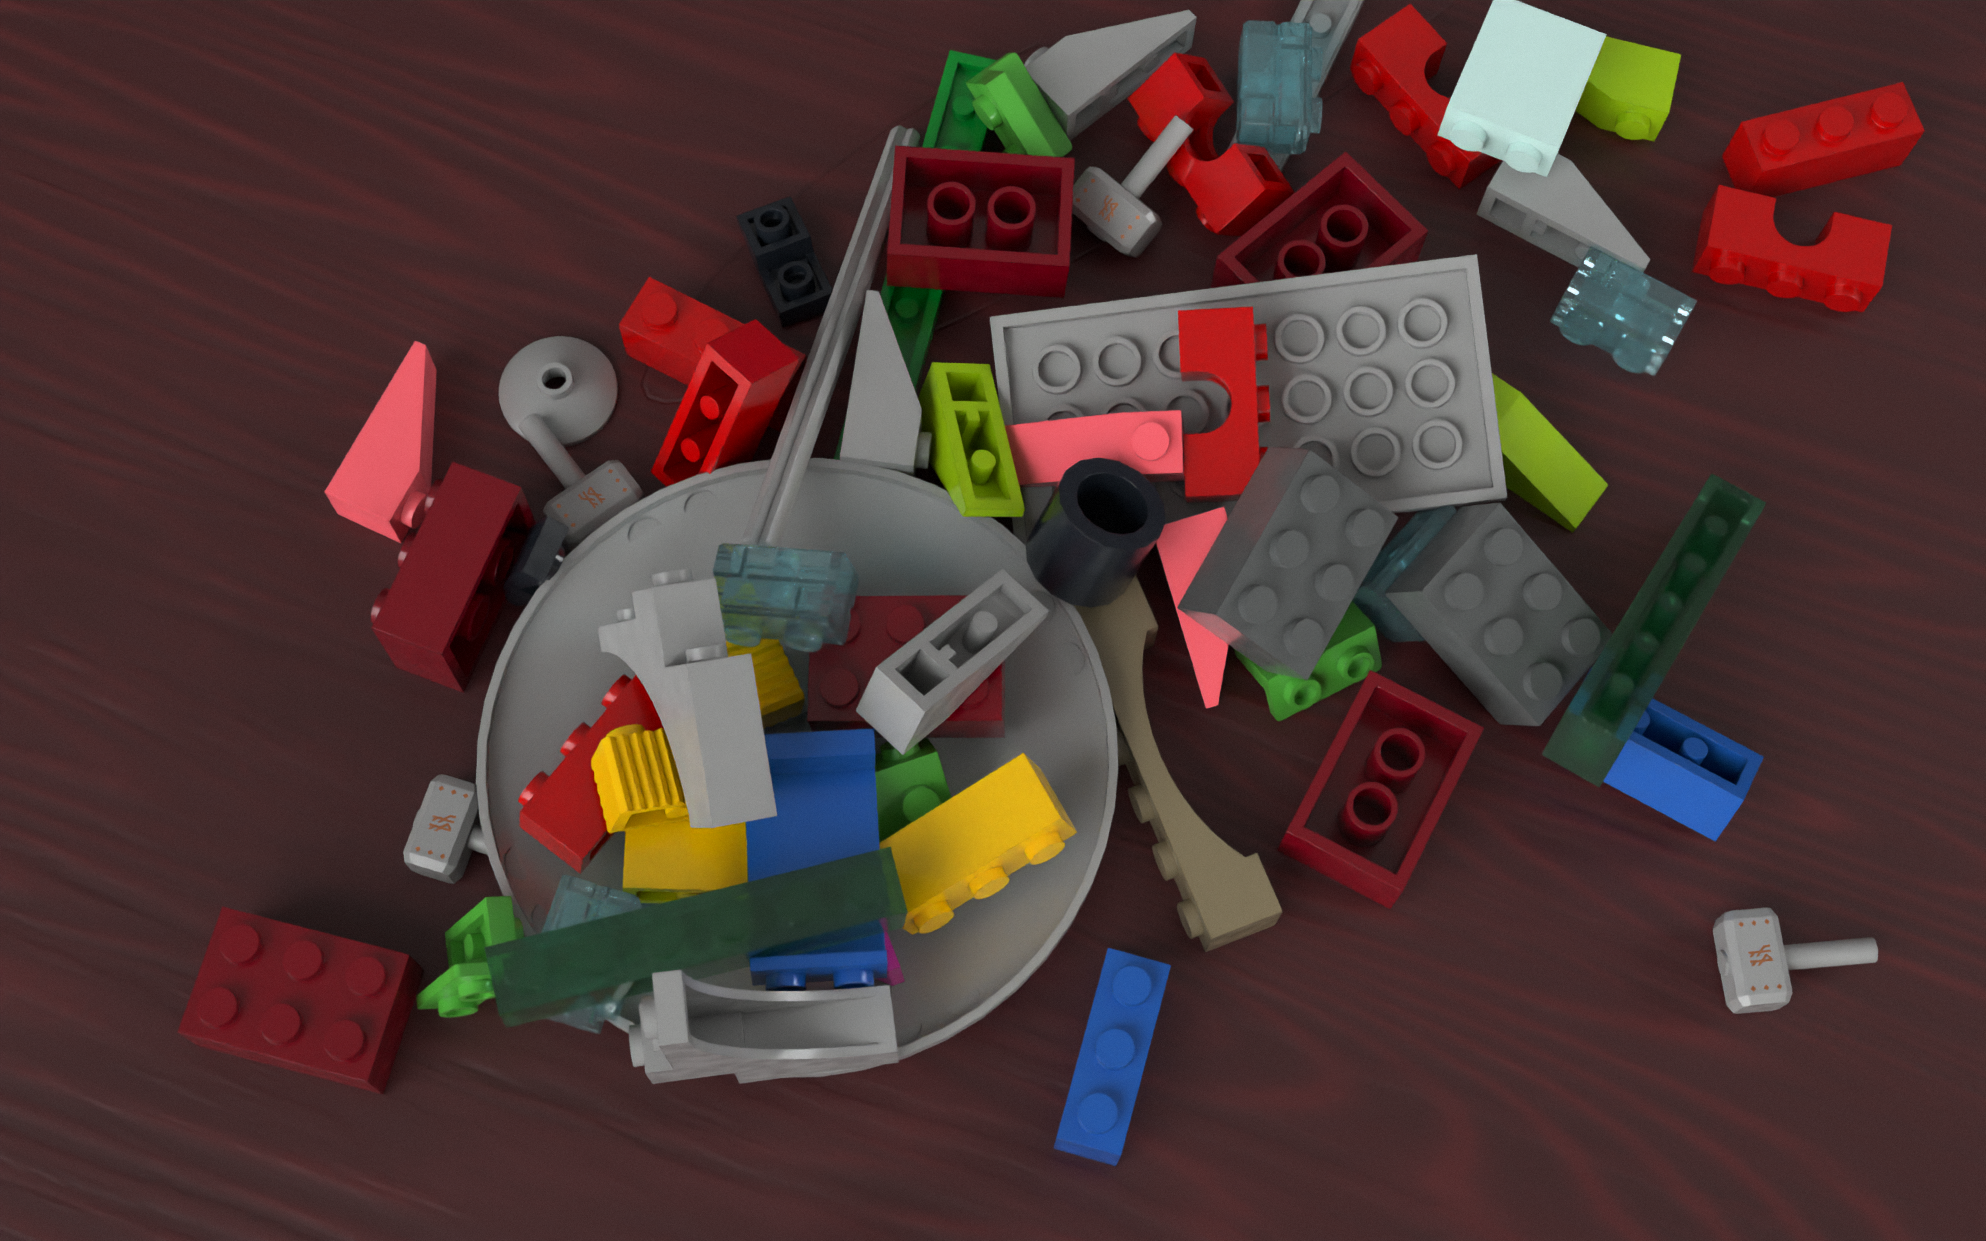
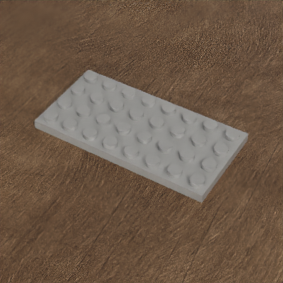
(1362, 368)

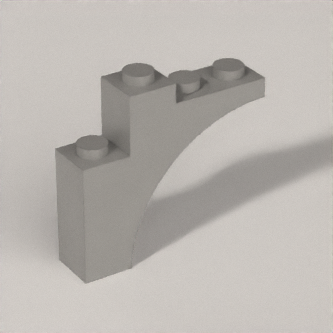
(700, 695)
(757, 1034)

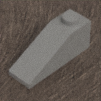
(1101, 67)
(1558, 214)
(883, 407)
(948, 661)

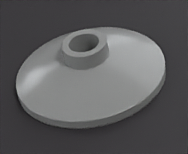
(576, 408)

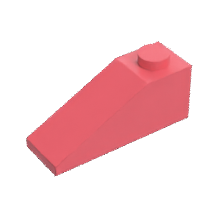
(1140, 440)
(391, 461)
(1182, 551)

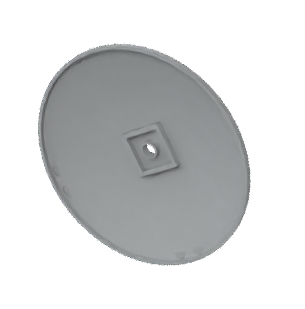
(901, 542)

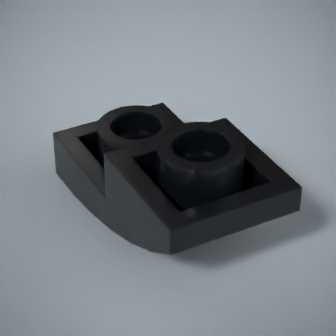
(785, 260)
(536, 561)

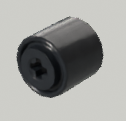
(1095, 532)

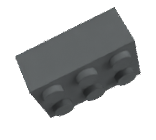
(1288, 562)
(1500, 615)

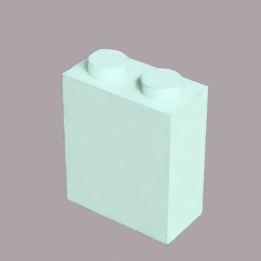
(1521, 85)

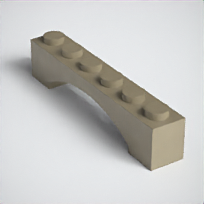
(1220, 888)

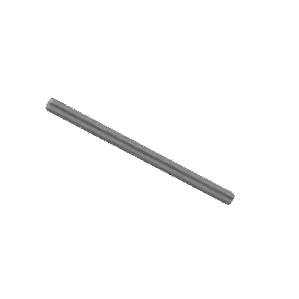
(827, 354)

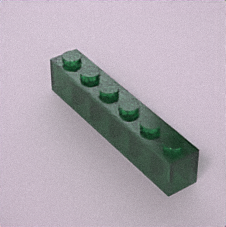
(1653, 631)
(696, 934)

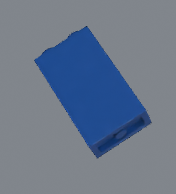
(823, 815)

